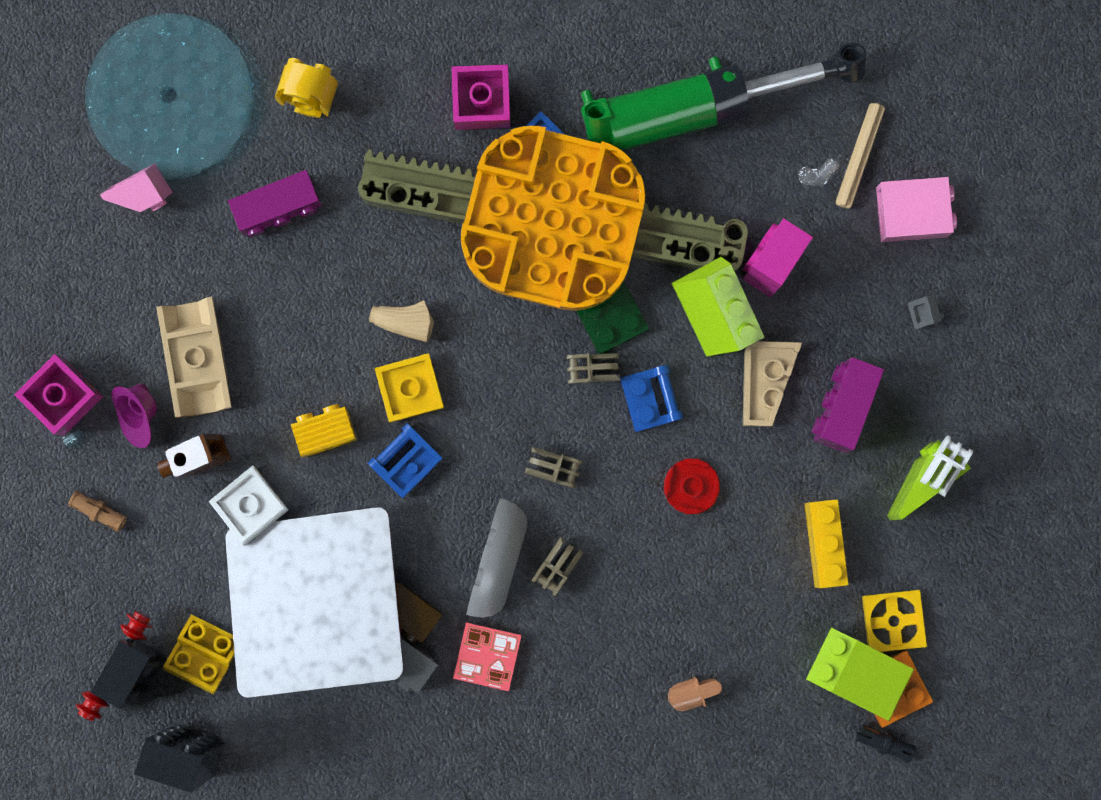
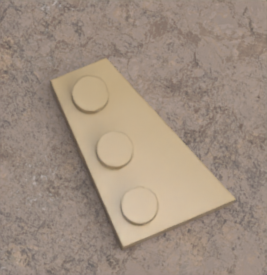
(765, 378)

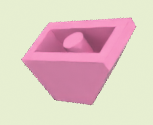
(140, 190)

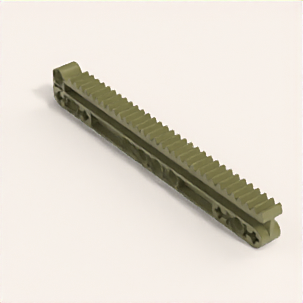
(452, 194)

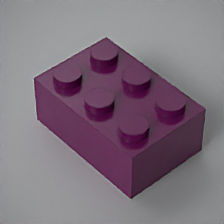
(847, 404)

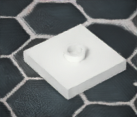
(248, 505)

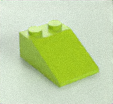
(915, 493)
(860, 674)

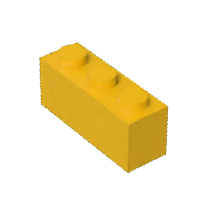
(826, 544)

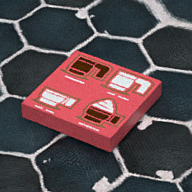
(487, 656)

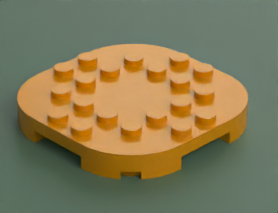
(552, 218)

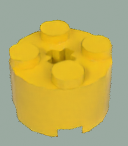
(307, 88)

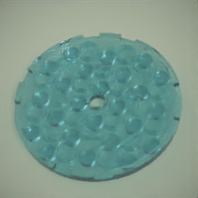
(146, 61)

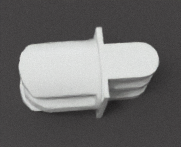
(946, 464)

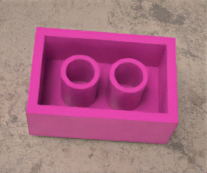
(775, 257)

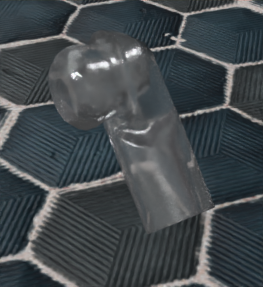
(820, 176)

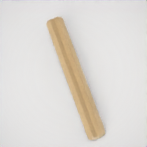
(860, 155)

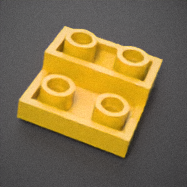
(201, 654)

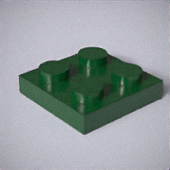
(613, 321)

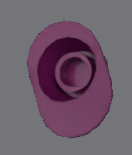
(134, 411)

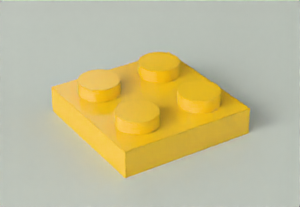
(409, 388)

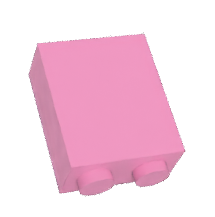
(915, 209)

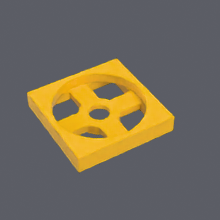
(916, 618)

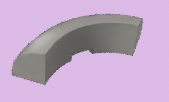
(498, 560)

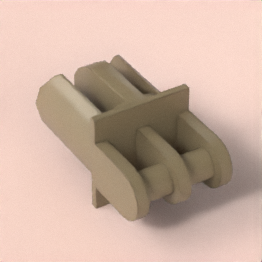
(606, 367)
(571, 473)
(546, 582)

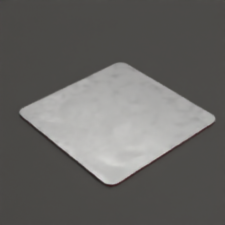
(315, 604)

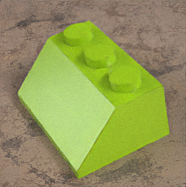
(718, 308)

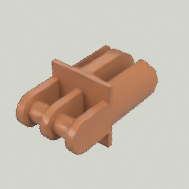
(692, 693)

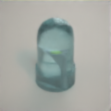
(73, 438)

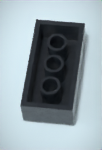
(179, 758)

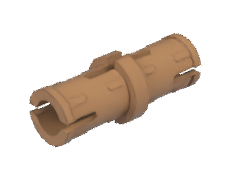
(97, 511)

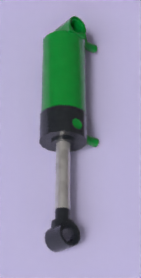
(701, 100)

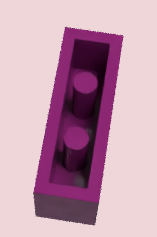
(275, 204)

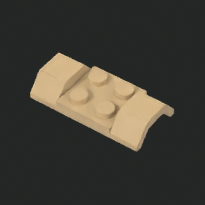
(194, 358)

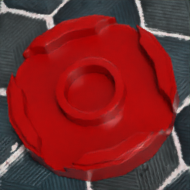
(691, 486)

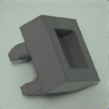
(925, 312)

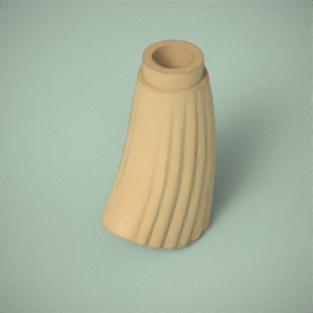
(407, 321)

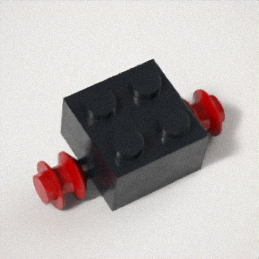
(126, 671)

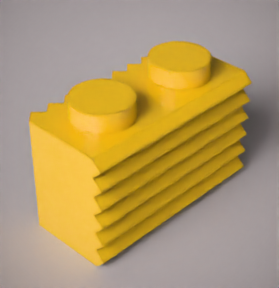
(323, 431)

